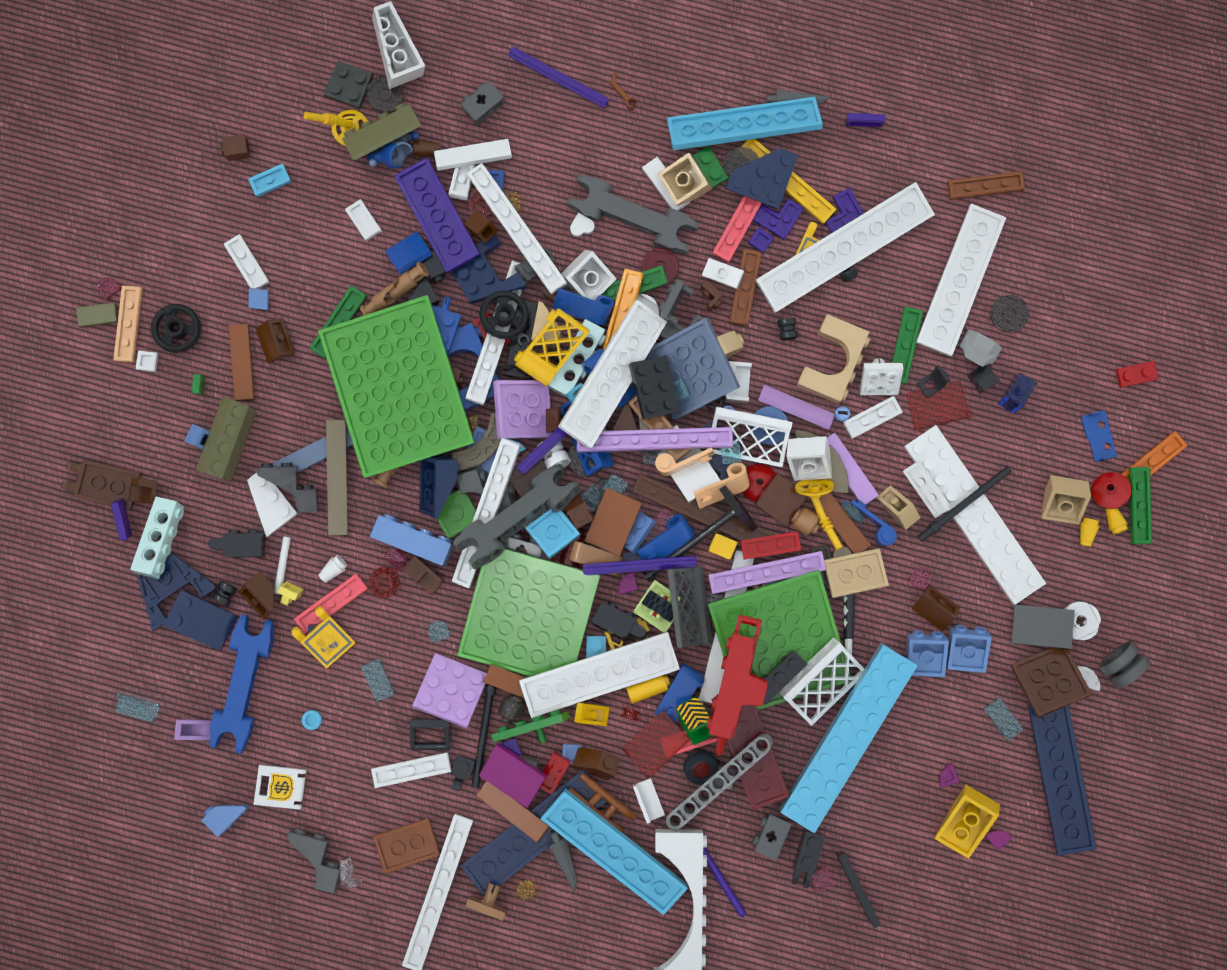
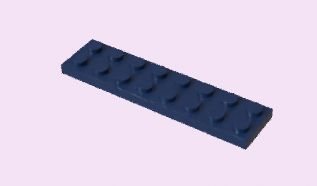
(1062, 781)
(513, 847)

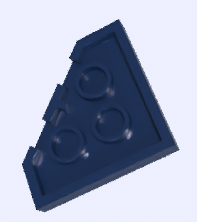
(764, 178)

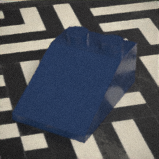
(436, 483)
(200, 620)

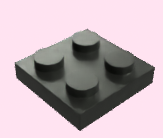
(348, 84)

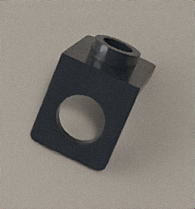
(940, 379)

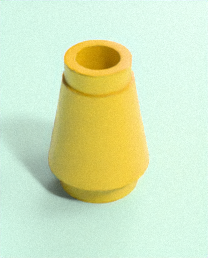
(1116, 521)
(1088, 531)

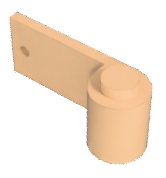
(666, 464)
(737, 482)

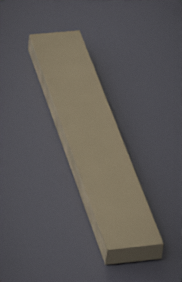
(337, 477)

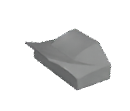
(979, 348)

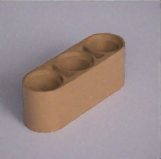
(587, 554)

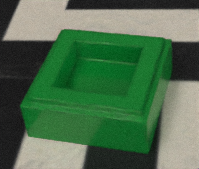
(198, 384)

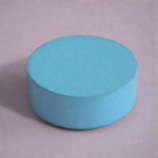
(311, 719)

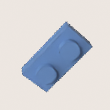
(640, 530)

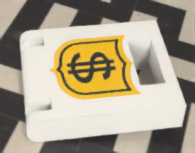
(283, 787)

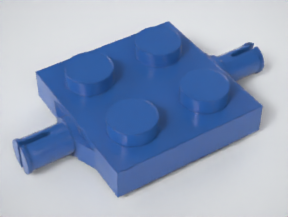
(447, 322)

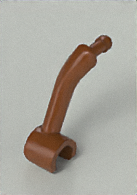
(622, 93)

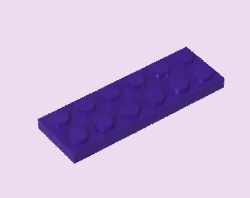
(437, 215)

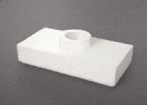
(461, 183)
(723, 273)

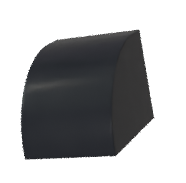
(983, 378)

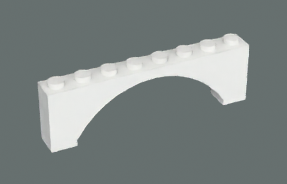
(685, 851)

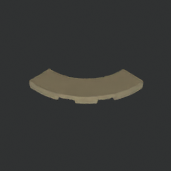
(481, 451)
(839, 472)

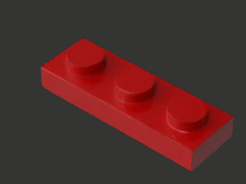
(770, 545)

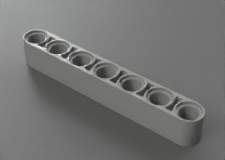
(712, 788)

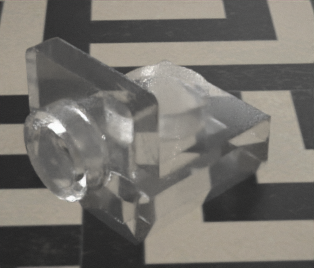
(346, 871)

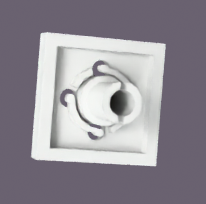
(881, 378)

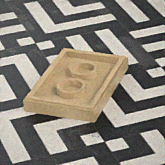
(856, 573)

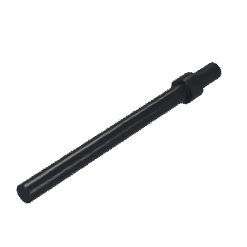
(935, 526)
(490, 691)

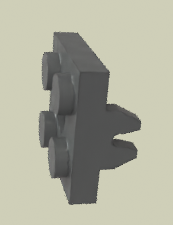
(674, 295)

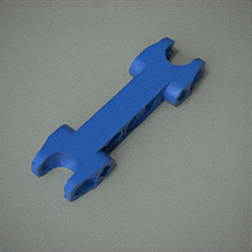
(234, 716)

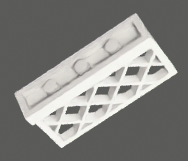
(757, 421)
(811, 670)

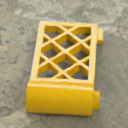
(535, 363)
(646, 688)

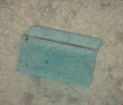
(137, 707)

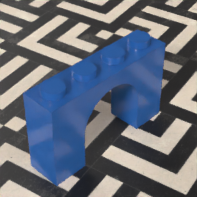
(468, 341)

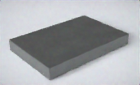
(1043, 626)

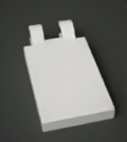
(694, 476)

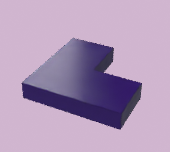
(848, 209)
(780, 223)

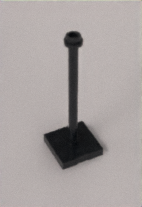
(736, 510)

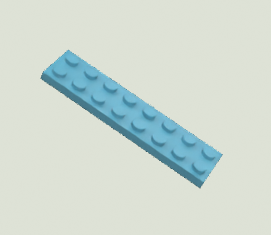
(744, 123)
(614, 851)

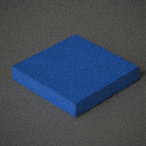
(408, 252)

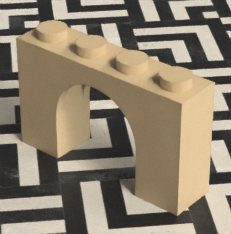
(852, 340)

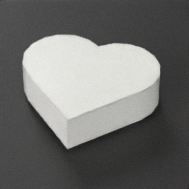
(581, 225)

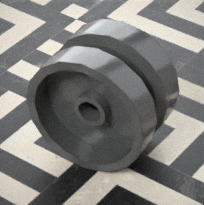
(1124, 664)

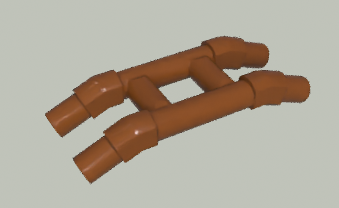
(602, 793)

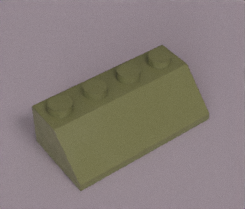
(381, 131)
(226, 439)

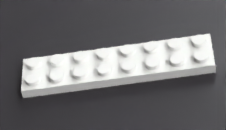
(960, 280)
(612, 374)
(599, 674)

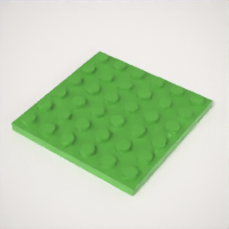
(527, 614)
(793, 618)

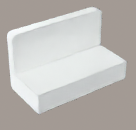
(648, 800)

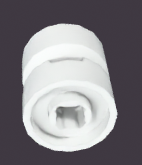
(556, 456)

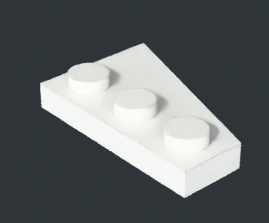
(271, 504)

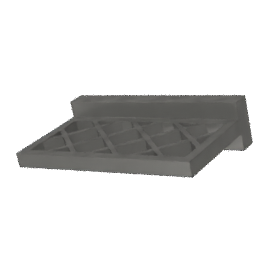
(697, 608)

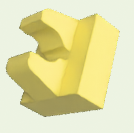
(289, 592)

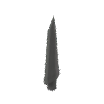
(782, 95)
(561, 853)

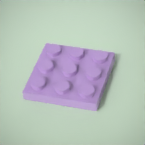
(521, 409)
(450, 691)

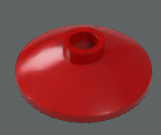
(755, 472)
(1111, 499)

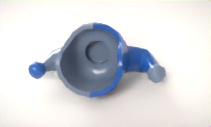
(393, 153)

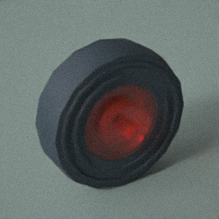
(700, 766)

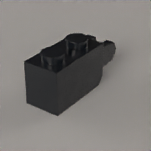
(240, 544)
(618, 623)
(807, 856)

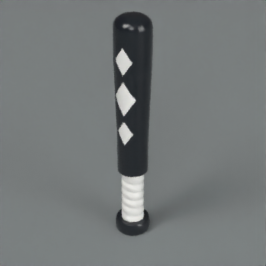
(849, 612)

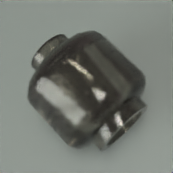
(511, 708)

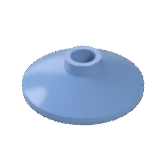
(759, 433)

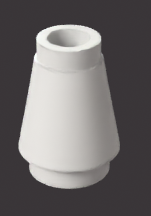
(333, 568)

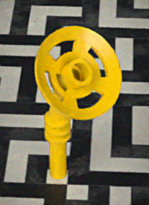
(333, 120)
(815, 493)

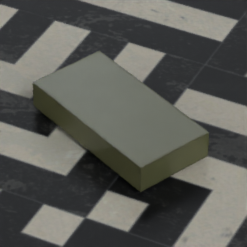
(97, 315)

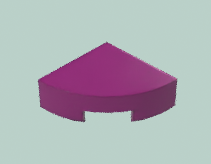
(628, 584)
(948, 776)
(998, 838)

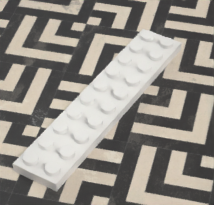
(844, 247)
(979, 520)

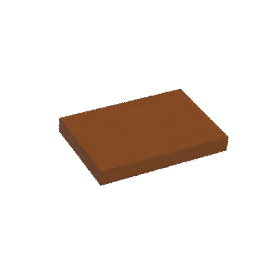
(613, 521)
(406, 845)

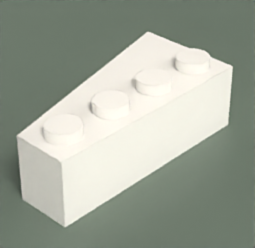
(397, 50)

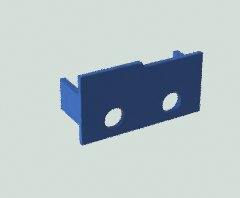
(1098, 436)

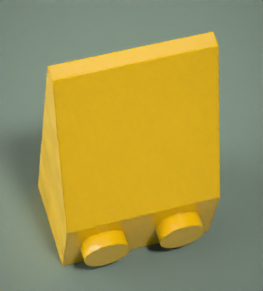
(967, 821)

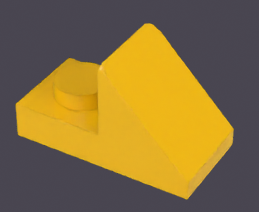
(591, 714)

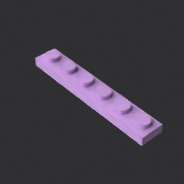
(766, 572)

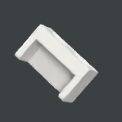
(742, 373)

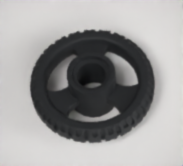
(502, 298)
(169, 312)

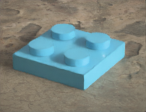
(552, 532)

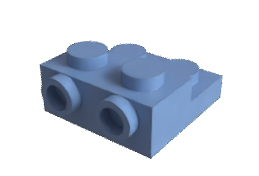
(968, 649)
(928, 653)

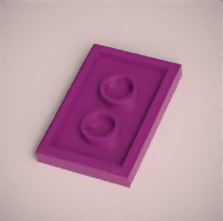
(512, 775)

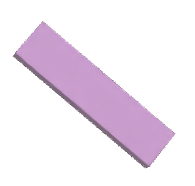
(796, 407)
(858, 481)

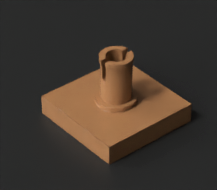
(487, 904)

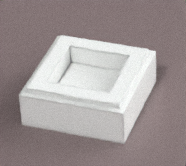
(147, 361)

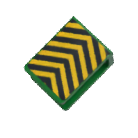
(694, 720)

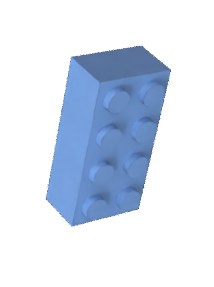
(410, 540)

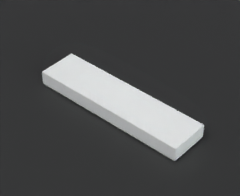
(472, 154)
(411, 770)

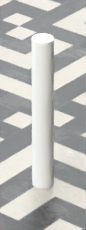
(282, 563)

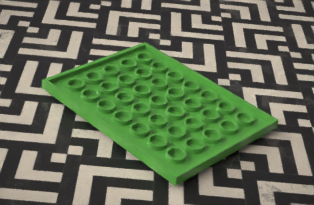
(396, 386)

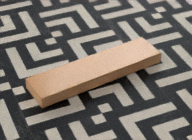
(128, 324)

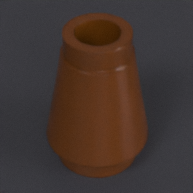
(424, 148)

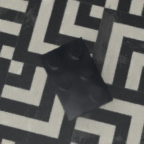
(654, 387)

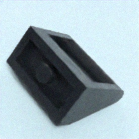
(429, 723)

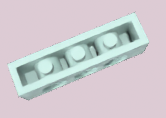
(559, 383)
(154, 528)

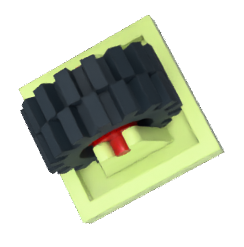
(656, 606)

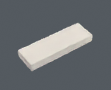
(652, 170)
(246, 262)
(872, 417)
(927, 489)

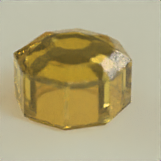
(526, 889)

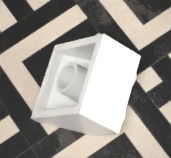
(588, 275)
(809, 458)

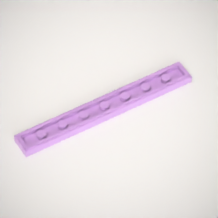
(661, 439)

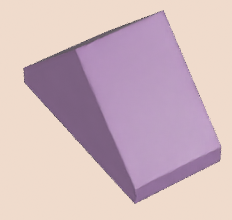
(192, 729)

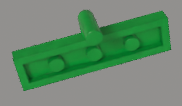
(537, 724)

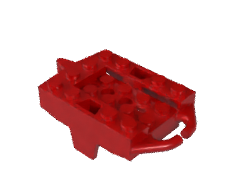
(738, 684)

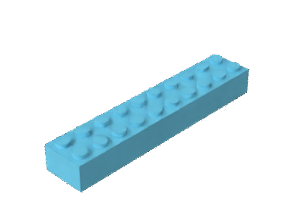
(847, 737)

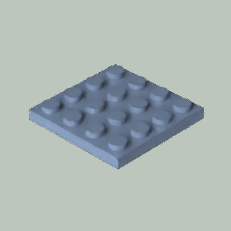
(701, 362)

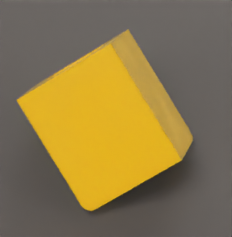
(722, 546)

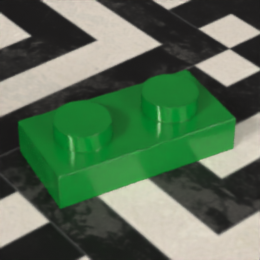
(710, 167)

